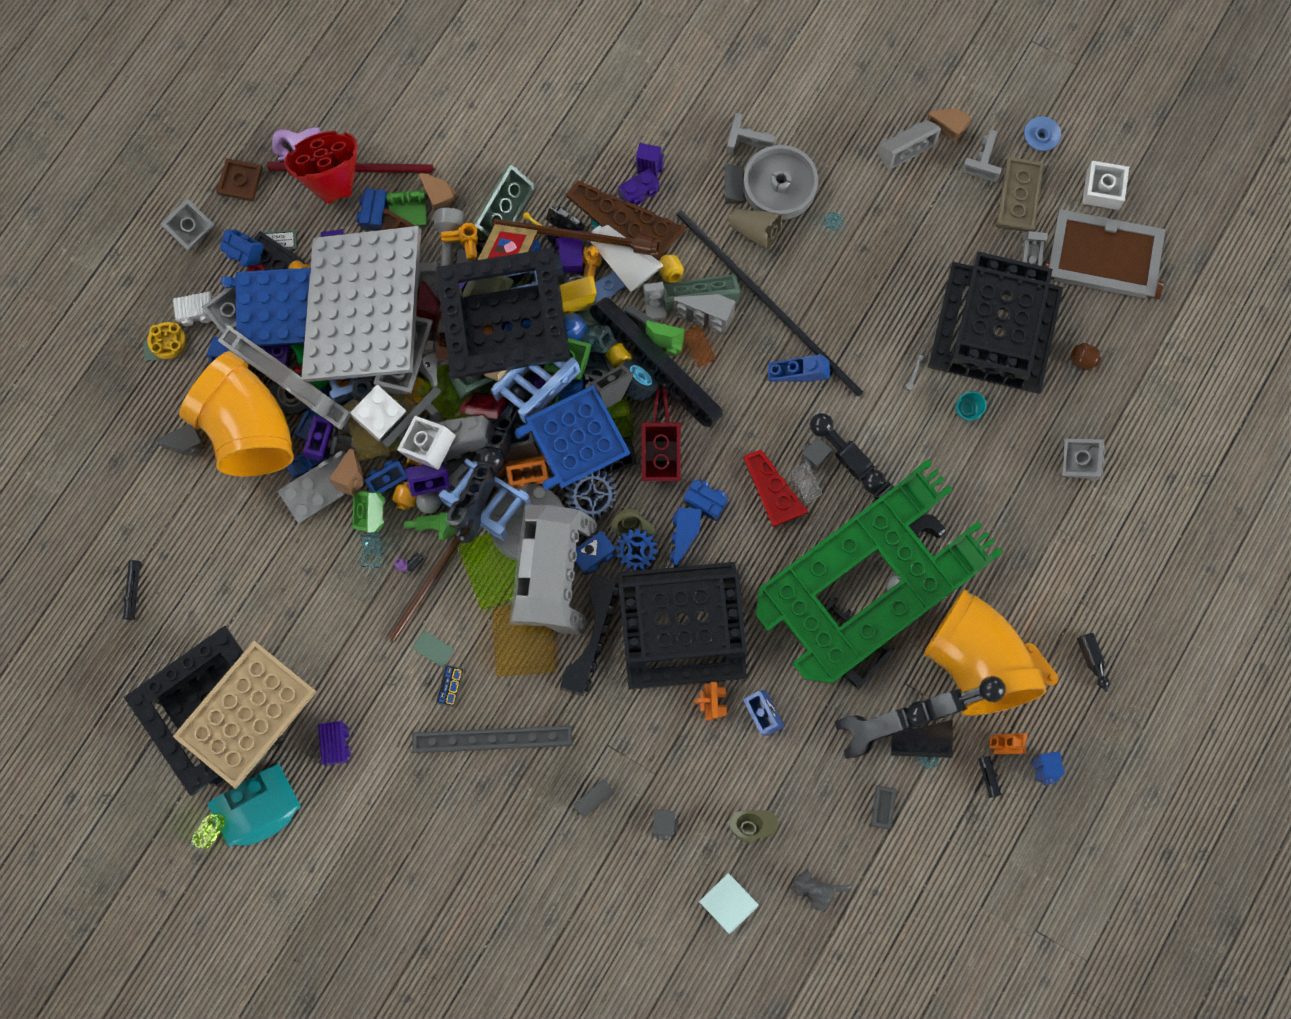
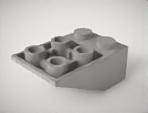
(707, 310)

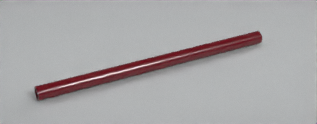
(372, 168)

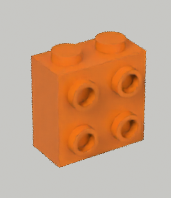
(527, 470)

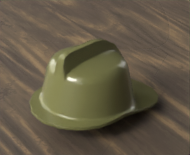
(631, 519)
(753, 824)

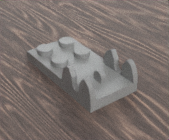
(312, 490)

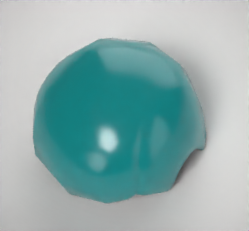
(970, 406)

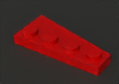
(776, 496)

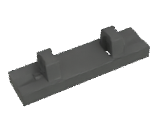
(424, 404)

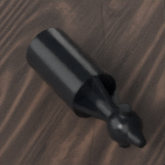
(1093, 658)

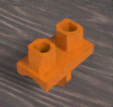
(709, 701)
(1009, 744)

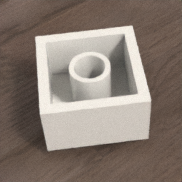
(1105, 185)
(378, 413)
(426, 442)

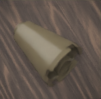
(757, 226)

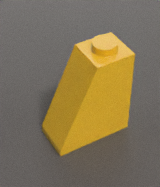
(578, 294)

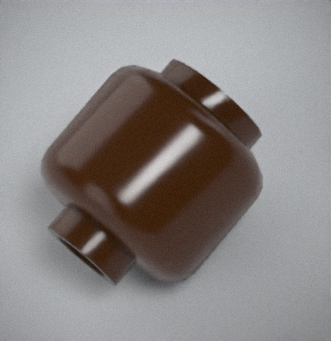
(1085, 356)

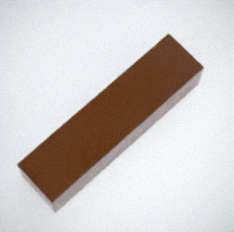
(440, 346)

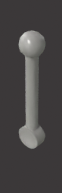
(909, 386)

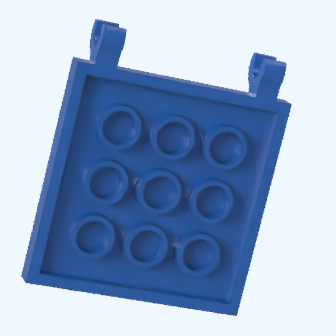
(271, 305)
(575, 437)

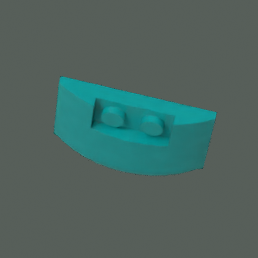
(256, 807)

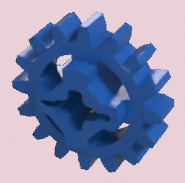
(644, 559)

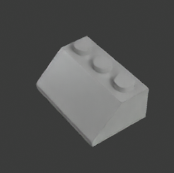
(908, 143)

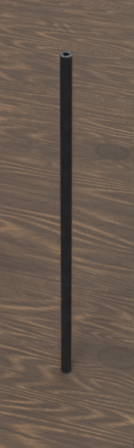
(765, 299)

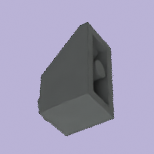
(613, 385)
(183, 441)

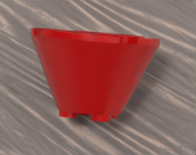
(325, 164)

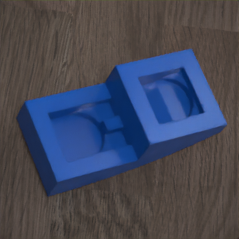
(302, 465)

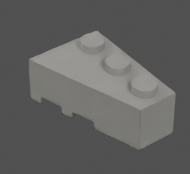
(470, 435)

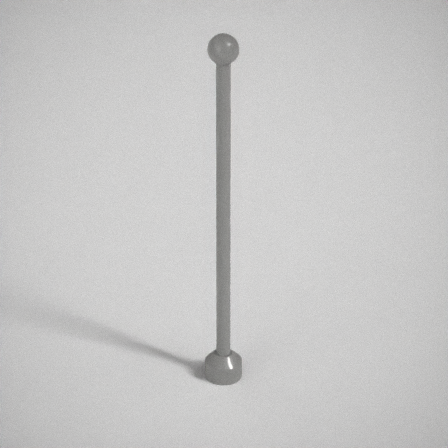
(445, 220)

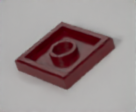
(484, 405)

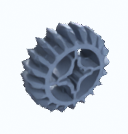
(598, 493)

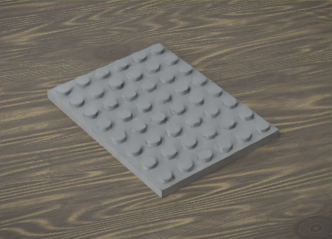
(362, 304)

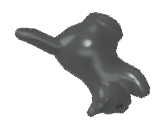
(818, 892)

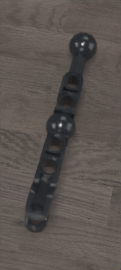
(863, 470)
(471, 504)
(915, 715)

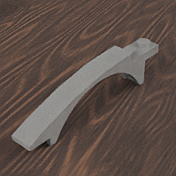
(285, 377)

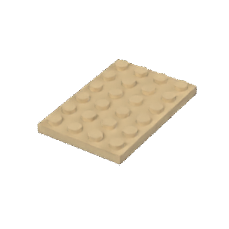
(244, 714)

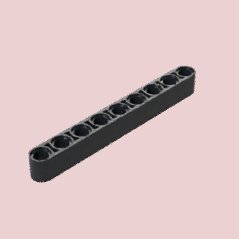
(657, 362)

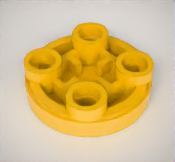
(166, 340)

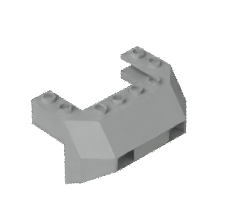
(546, 568)

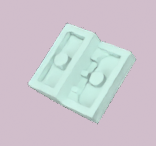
(728, 903)

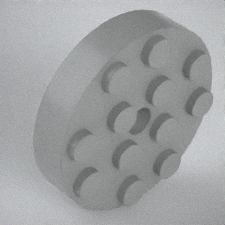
(782, 164)
(537, 496)

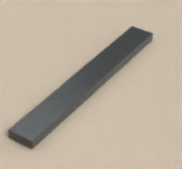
(492, 739)

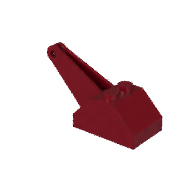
(661, 446)

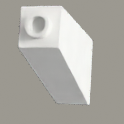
(629, 266)

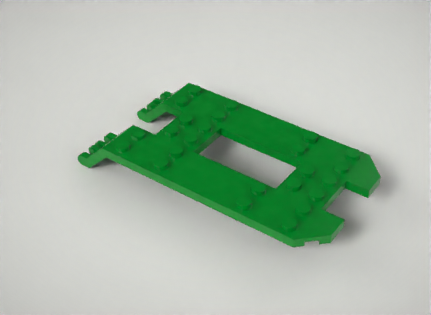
(922, 577)

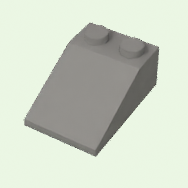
(223, 309)

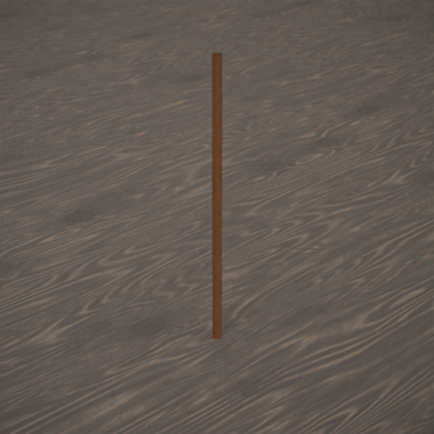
(435, 573)

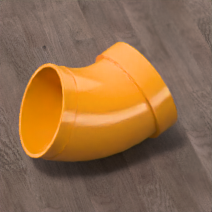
(239, 419)
(981, 643)

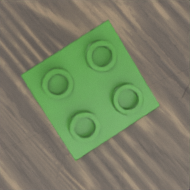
(409, 206)

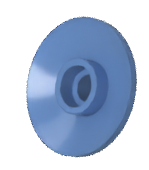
(1042, 126)

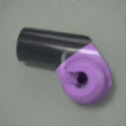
(408, 565)

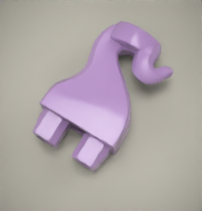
(291, 138)

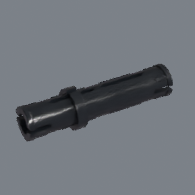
(129, 610)

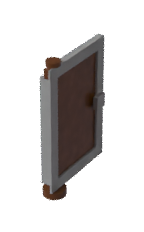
(1107, 254)

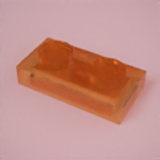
(699, 346)

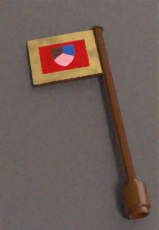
(517, 238)

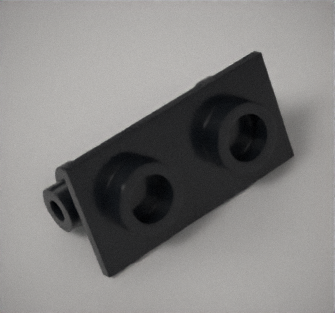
(559, 218)

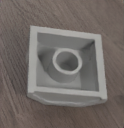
(187, 225)
(1083, 458)

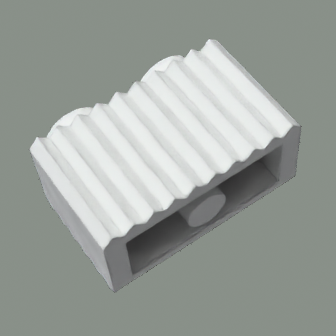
(190, 310)

